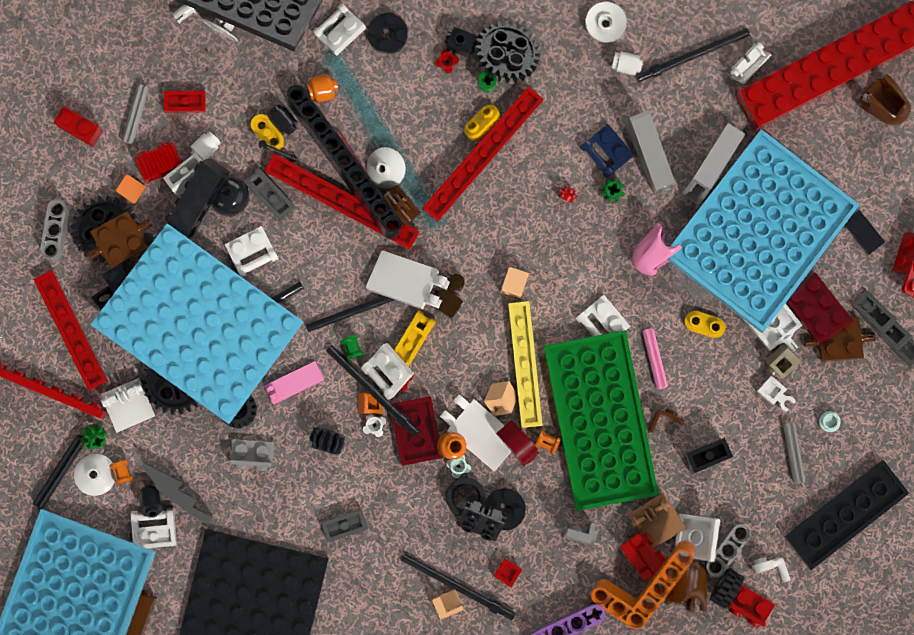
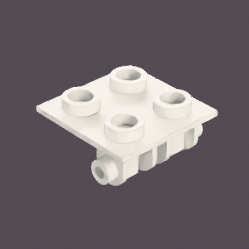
(127, 405)

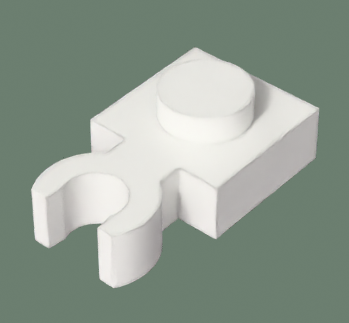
(773, 391)

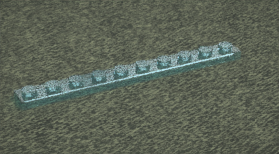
(380, 133)

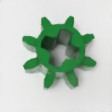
(618, 187)
(93, 436)

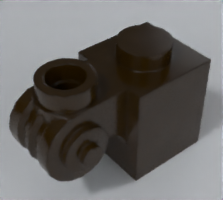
(450, 303)

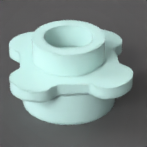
(456, 472)

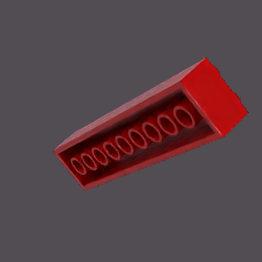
(829, 67)

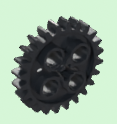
(507, 51)
(87, 222)
(156, 385)

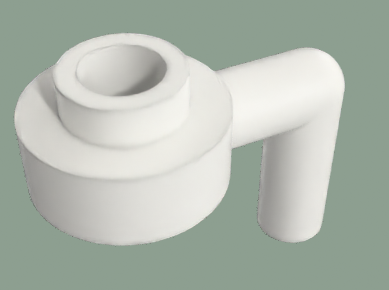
(763, 565)

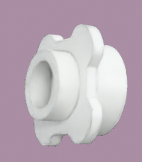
(374, 430)

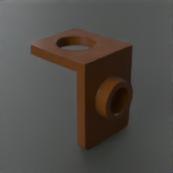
(667, 413)

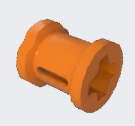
(547, 442)
(121, 472)

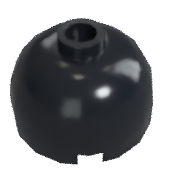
(232, 197)

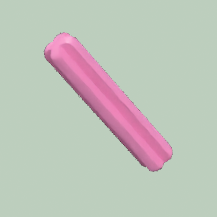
(654, 358)

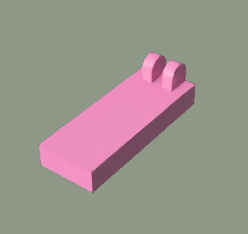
(294, 383)

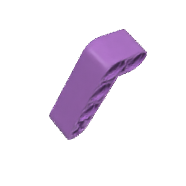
(565, 621)

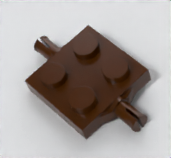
(118, 239)
(843, 345)

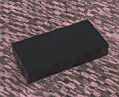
(864, 232)

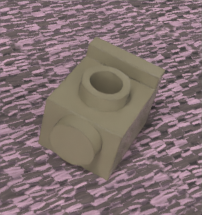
(789, 362)

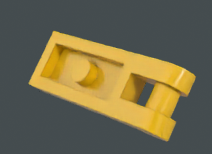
(414, 337)

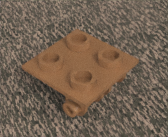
(657, 519)

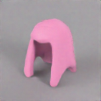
(652, 251)

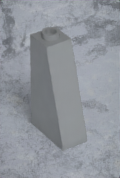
(650, 152)
(713, 164)

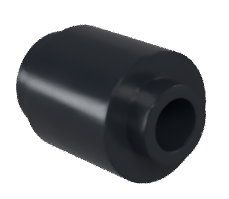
(282, 120)
(150, 501)

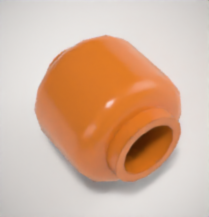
(322, 88)
(457, 448)

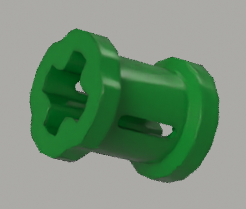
(482, 85)
(352, 347)

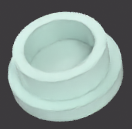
(829, 421)

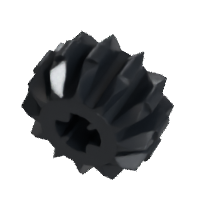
(326, 440)

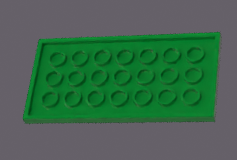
(601, 420)

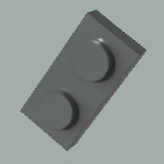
(344, 526)

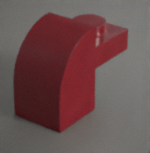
(518, 443)

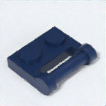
(611, 146)

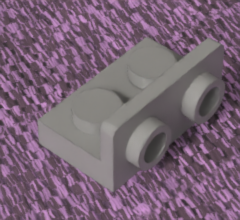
(252, 453)
(577, 534)

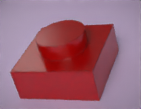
(507, 572)

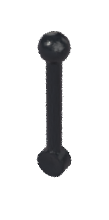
(263, 145)

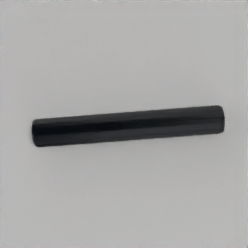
(58, 473)

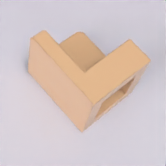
(514, 282)
(501, 398)
(447, 604)

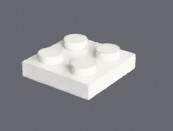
(702, 534)

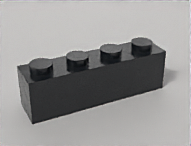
(197, 197)

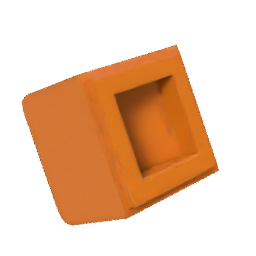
(130, 189)
(368, 404)

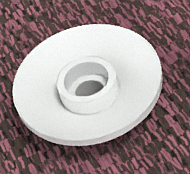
(611, 13)
(393, 164)
(104, 479)

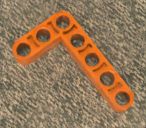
(651, 591)

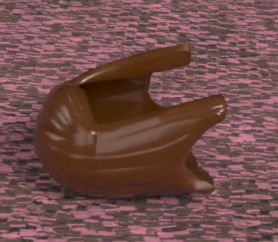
(886, 101)
(689, 587)

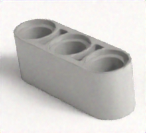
(54, 220)
(736, 545)

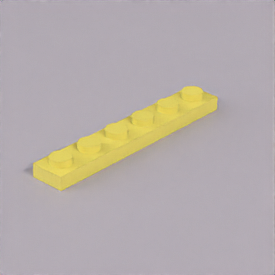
(525, 364)

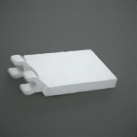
(406, 280)
(479, 431)

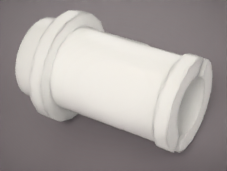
(183, 12)

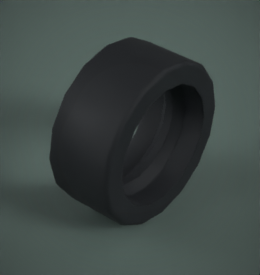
(464, 481)

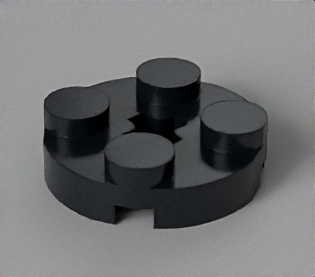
(390, 22)
(511, 498)

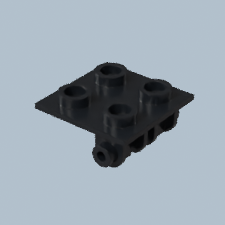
(479, 523)

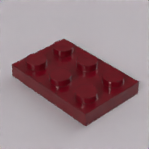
(818, 309)
(424, 445)

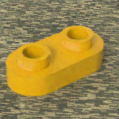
(482, 122)
(268, 133)
(705, 324)

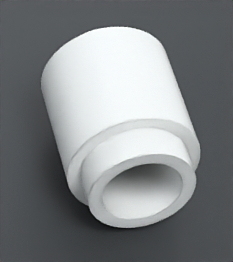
(627, 63)
(205, 145)

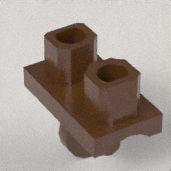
(402, 205)

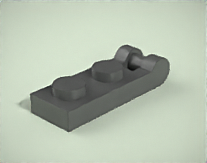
(269, 194)

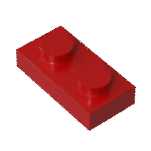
(185, 101)

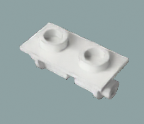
(744, 68)

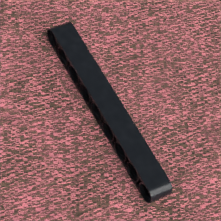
(342, 152)

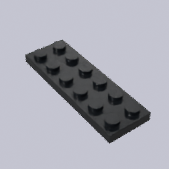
(846, 515)

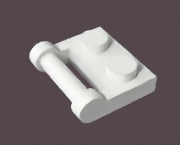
(343, 33)
(248, 245)
(606, 315)
(391, 366)
(155, 535)

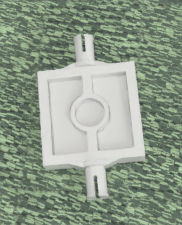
(779, 330)

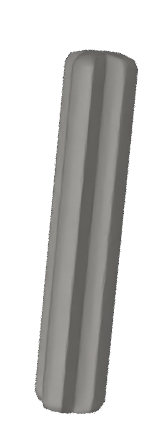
(135, 114)
(794, 453)

